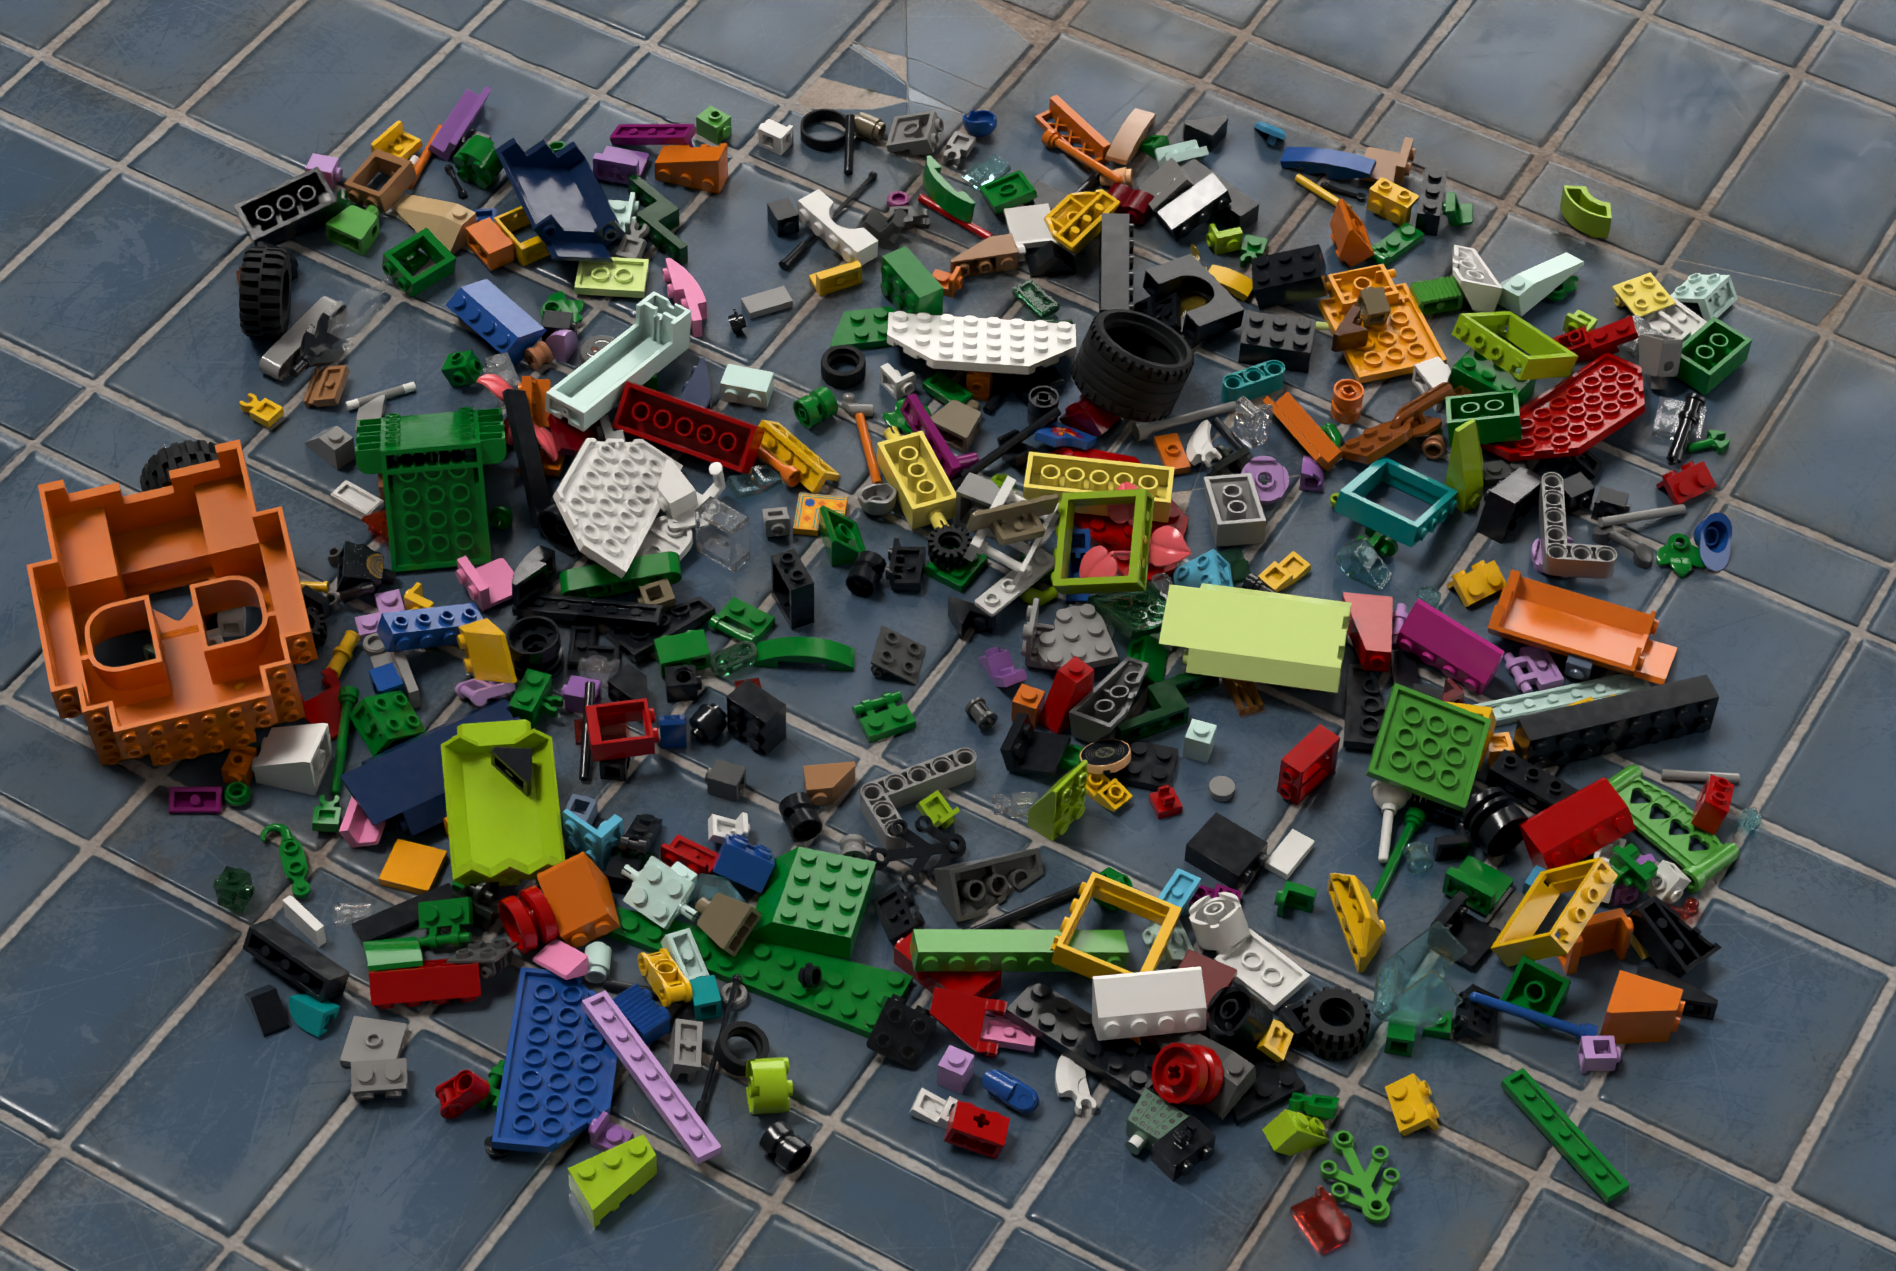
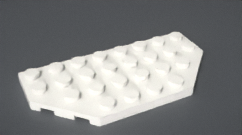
(981, 342)
(611, 499)

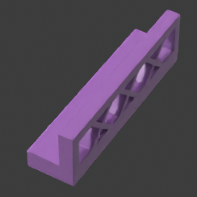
(458, 123)

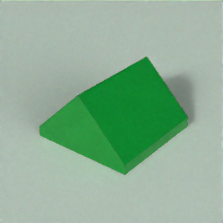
(840, 537)
(1537, 988)

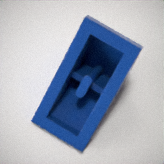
(672, 731)

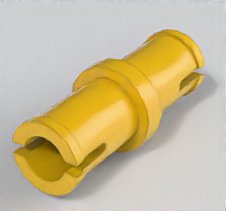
(343, 653)

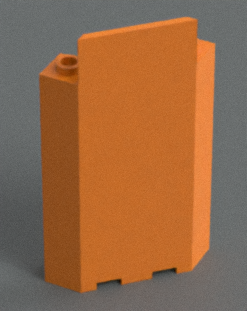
(1581, 626)

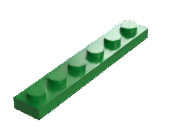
(1565, 1135)

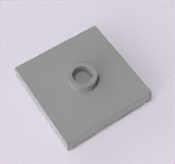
(373, 1040)

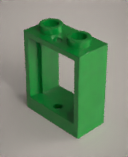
(437, 252)

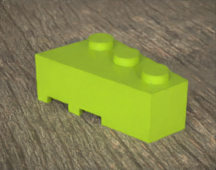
(611, 1177)

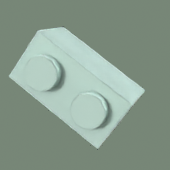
(747, 386)

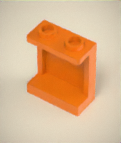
(1602, 933)

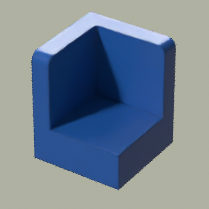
(385, 679)

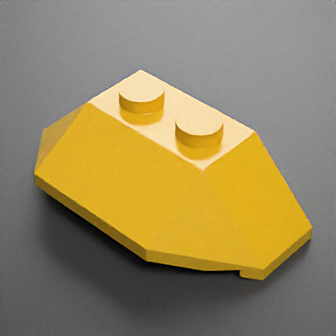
(1079, 217)
(1356, 917)

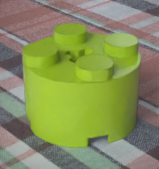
(768, 1085)

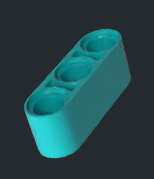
(1253, 381)

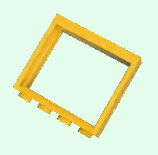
(1591, 882)
(1121, 897)

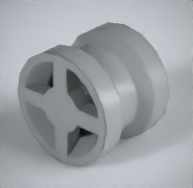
(853, 846)

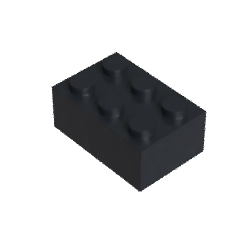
(1289, 276)
(1277, 338)

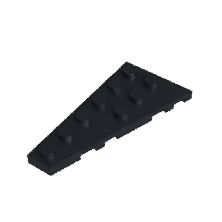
(1273, 1081)

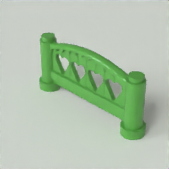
(1696, 865)

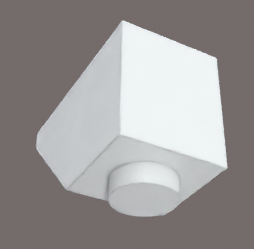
(1429, 375)
(675, 491)

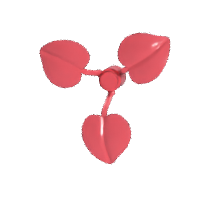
(544, 437)
(1166, 544)

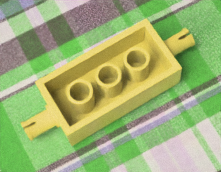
(918, 477)

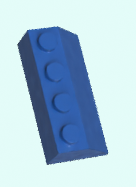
(496, 318)

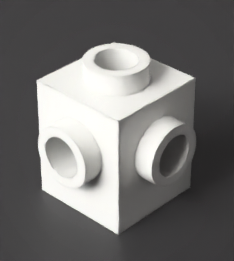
(1668, 883)

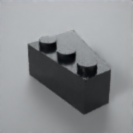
(1507, 501)
(1669, 939)

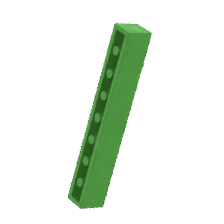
(1007, 949)

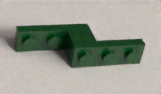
(661, 218)
(1167, 706)

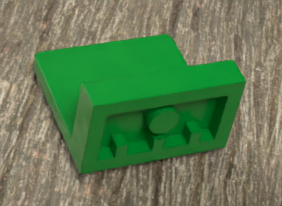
(385, 719)
(1478, 881)

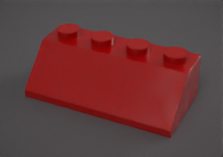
(1576, 826)
(429, 982)

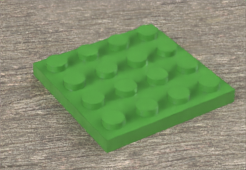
(1428, 747)

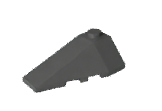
(1108, 702)
(979, 884)
(1237, 1071)

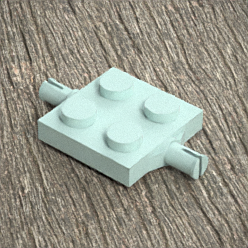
(659, 892)

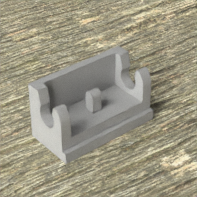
(685, 1048)

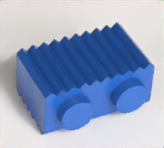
(643, 1013)

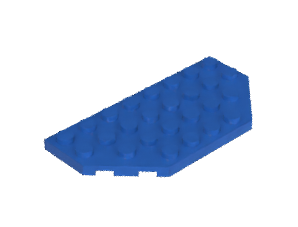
(555, 1066)

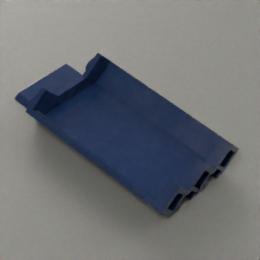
(562, 200)
(410, 775)

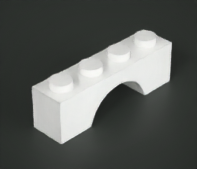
(852, 244)

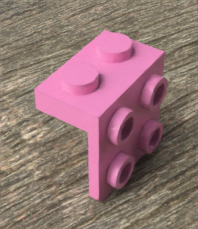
(486, 584)

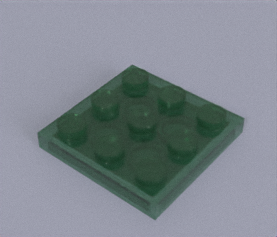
(1132, 612)

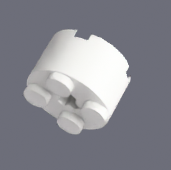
(1218, 922)

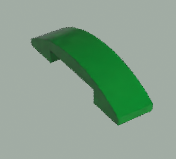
(953, 202)
(807, 650)

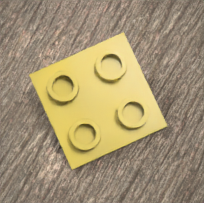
(1642, 295)

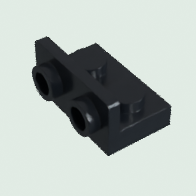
(898, 913)
(1475, 1019)

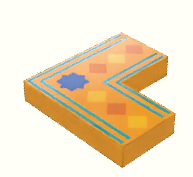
(808, 511)

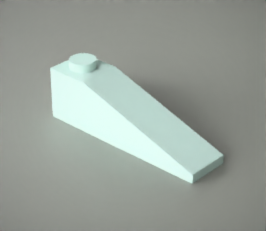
(1532, 285)

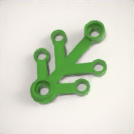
(1359, 1179)

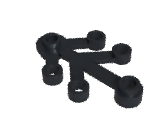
(921, 849)

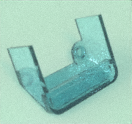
(1413, 983)

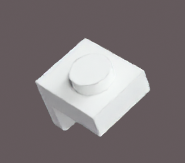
(720, 826)

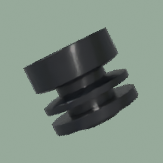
(535, 645)
(1494, 821)

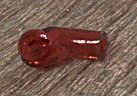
(1688, 910)

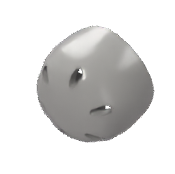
(877, 498)

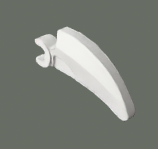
(1200, 446)
(1072, 1083)

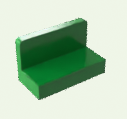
(1151, 652)

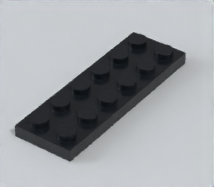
(1072, 1033)

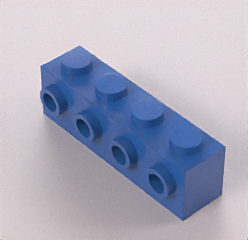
(425, 626)

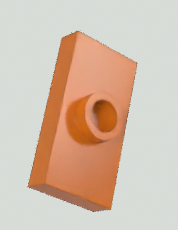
(1172, 453)

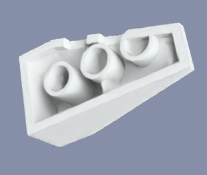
(1475, 279)

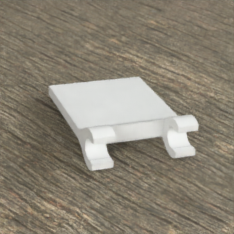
(1028, 227)

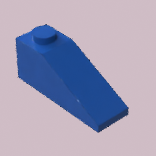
(1080, 545)

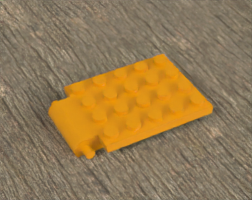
(1391, 345)

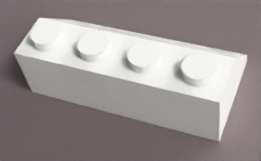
(1148, 1003)

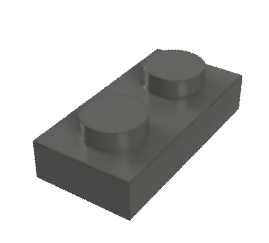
(1498, 470)

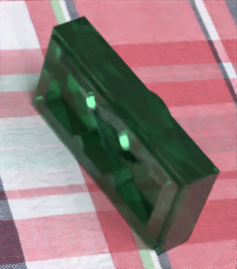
(1036, 299)

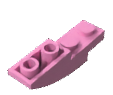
(686, 292)

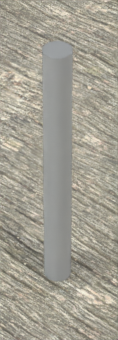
(1641, 515)

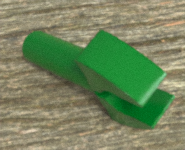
(1713, 441)

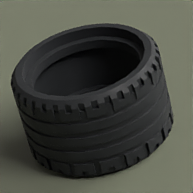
(1132, 365)

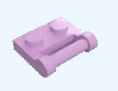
(480, 690)

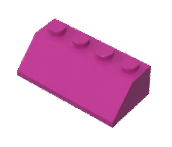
(1450, 647)

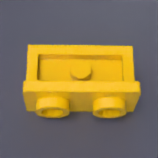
(397, 142)
(1391, 201)
(1479, 583)
(1412, 1104)

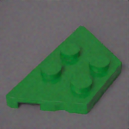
(863, 328)

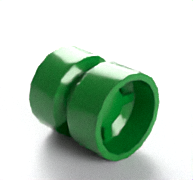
(816, 406)

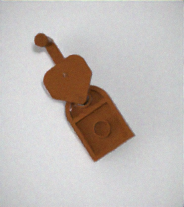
(1405, 425)

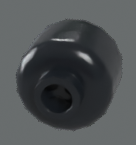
(708, 722)

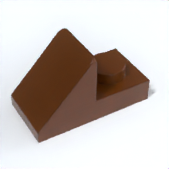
(1350, 332)

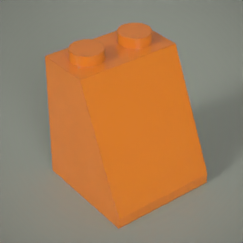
(579, 900)
(1642, 1010)

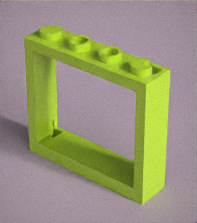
(1547, 356)
(1139, 547)

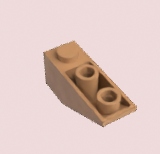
(988, 256)

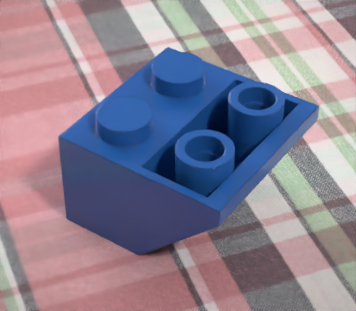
(744, 862)

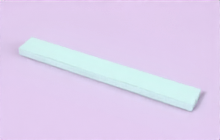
(1511, 708)

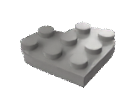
(1077, 633)

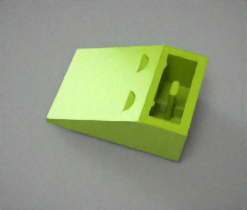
(1060, 804)

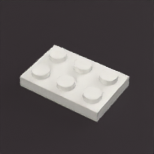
(1264, 970)

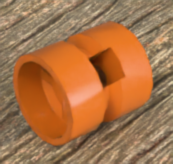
(1347, 401)

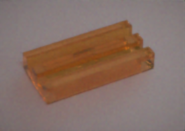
(1259, 705)

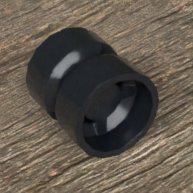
(1040, 401)
(866, 574)
(800, 816)
(786, 1148)

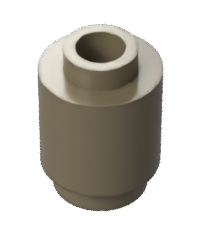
(869, 126)

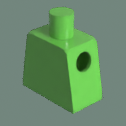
(354, 228)

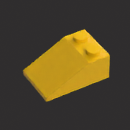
(486, 652)

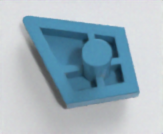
(1274, 132)

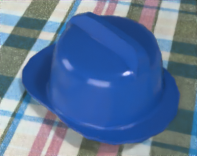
(1714, 541)

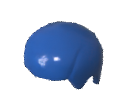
(979, 123)

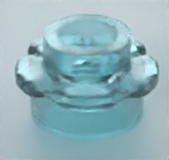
(1749, 819)

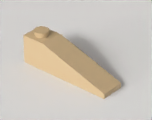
(441, 217)

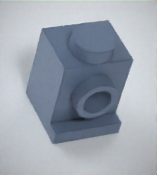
(583, 807)

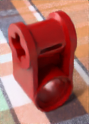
(461, 1092)

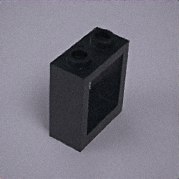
(793, 587)

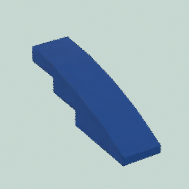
(1329, 161)

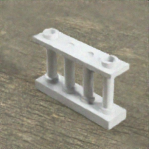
(980, 546)

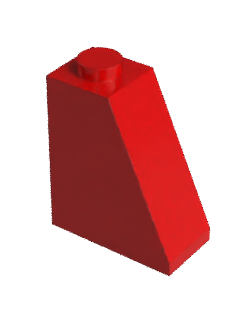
(1069, 687)

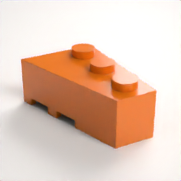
(693, 167)

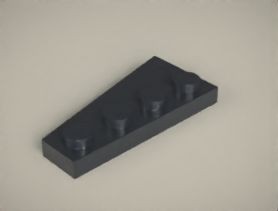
(639, 642)

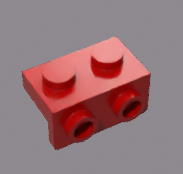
(1688, 483)
(690, 854)

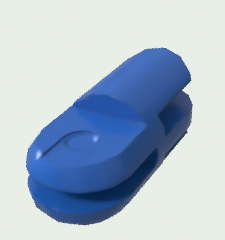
(1010, 1091)

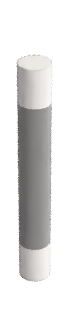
(390, 393)

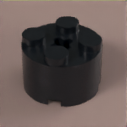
(1238, 1016)

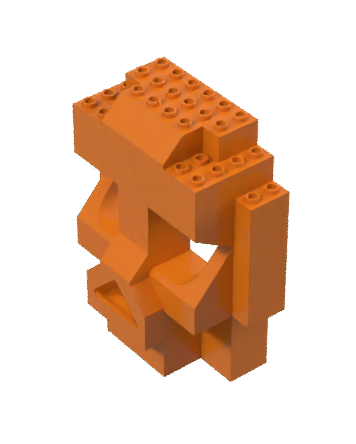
(97, 587)

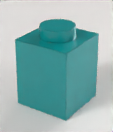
(706, 998)

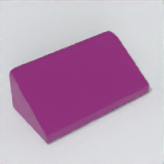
(196, 799)

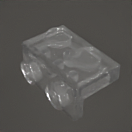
(1251, 423)

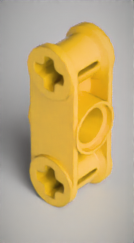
(665, 977)

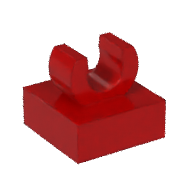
(1165, 802)

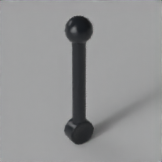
(462, 194)
(1359, 197)

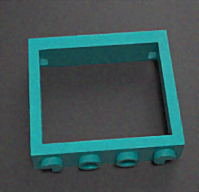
(1408, 532)

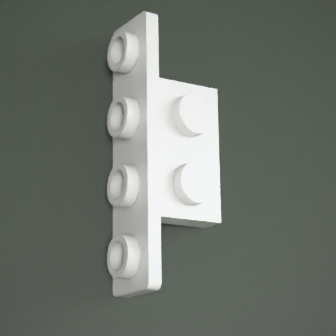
(1005, 592)

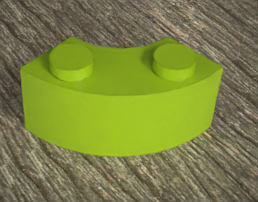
(1585, 211)

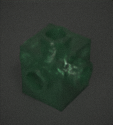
(234, 888)

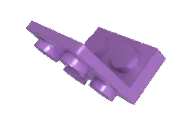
(619, 164)

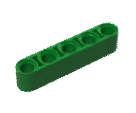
(597, 581)

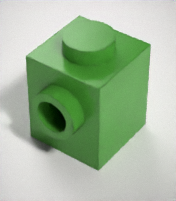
(713, 125)

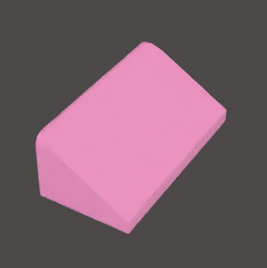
(562, 960)

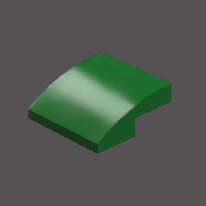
(392, 953)

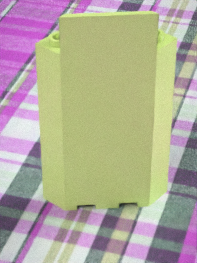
(1258, 635)

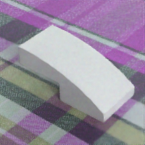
(932, 1108)

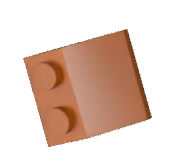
(1349, 235)

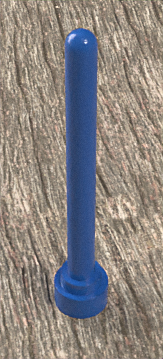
(1578, 1030)

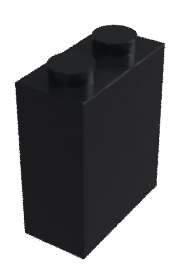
(1226, 851)

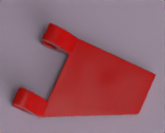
(325, 706)
(964, 1017)

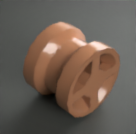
(538, 355)

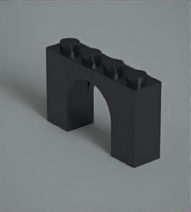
(1189, 276)

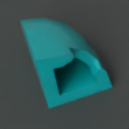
(312, 1014)

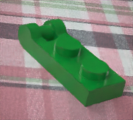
(1396, 244)

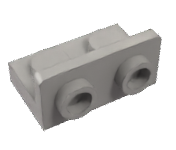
(379, 1077)

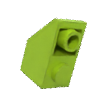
(1294, 1132)

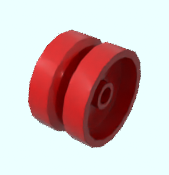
(528, 919)
(1187, 1074)

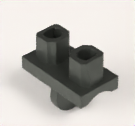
(1227, 462)
(482, 901)

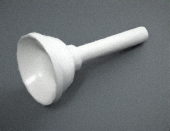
(1389, 800)

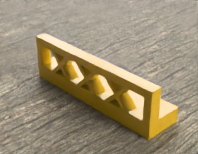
(793, 452)

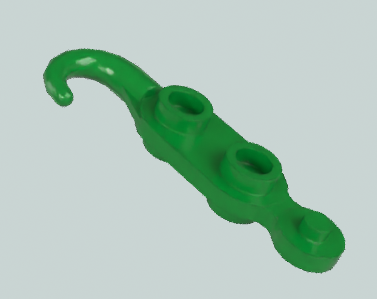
(292, 859)

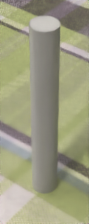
(1701, 776)

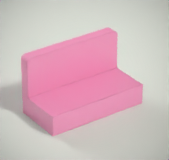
(358, 829)

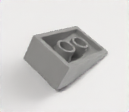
(973, 495)
(1234, 509)

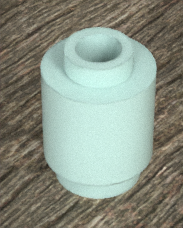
(598, 962)

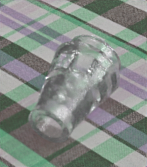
(347, 913)

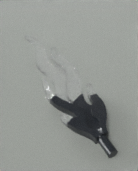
(317, 348)

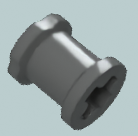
(981, 713)

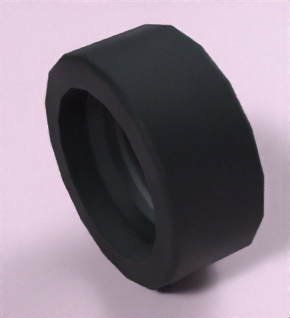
(840, 379)
(745, 1030)

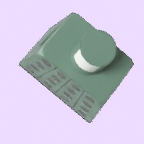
(1151, 1121)

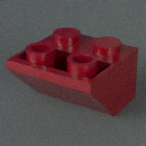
(1088, 417)

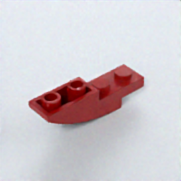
(1599, 341)

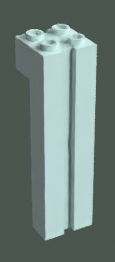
(634, 356)

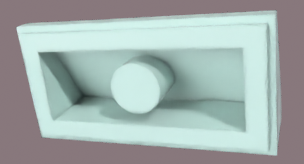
(685, 953)

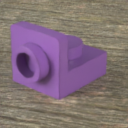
(607, 1135)

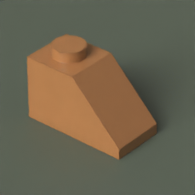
(828, 781)

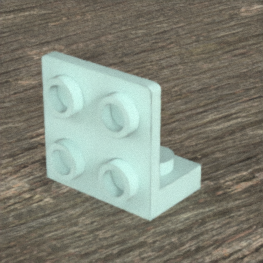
(1712, 293)

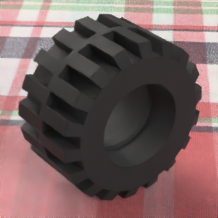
(1339, 1006)

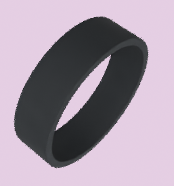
(818, 115)

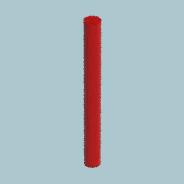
(972, 227)

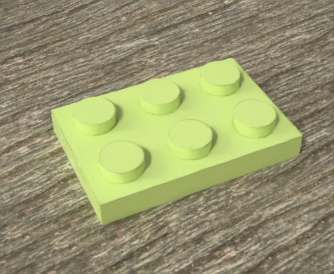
(618, 278)

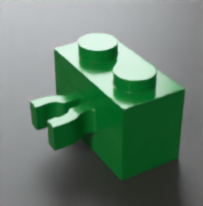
(534, 698)

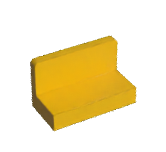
(837, 278)

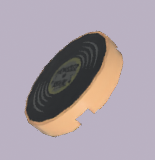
(1106, 755)

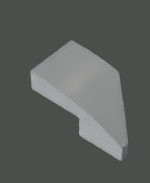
(372, 409)

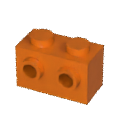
(490, 243)

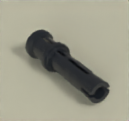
(1688, 418)

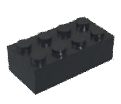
(288, 209)

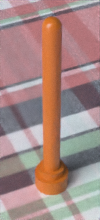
(1054, 140)
(789, 474)

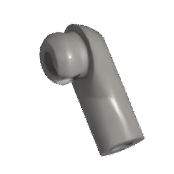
(853, 407)

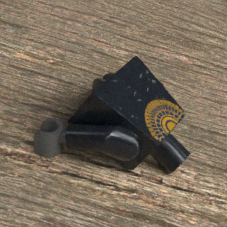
(358, 573)

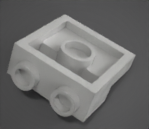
(915, 132)

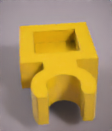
(262, 411)

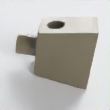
(959, 424)
(727, 921)

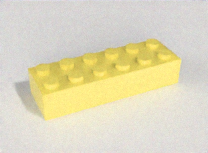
(1067, 474)

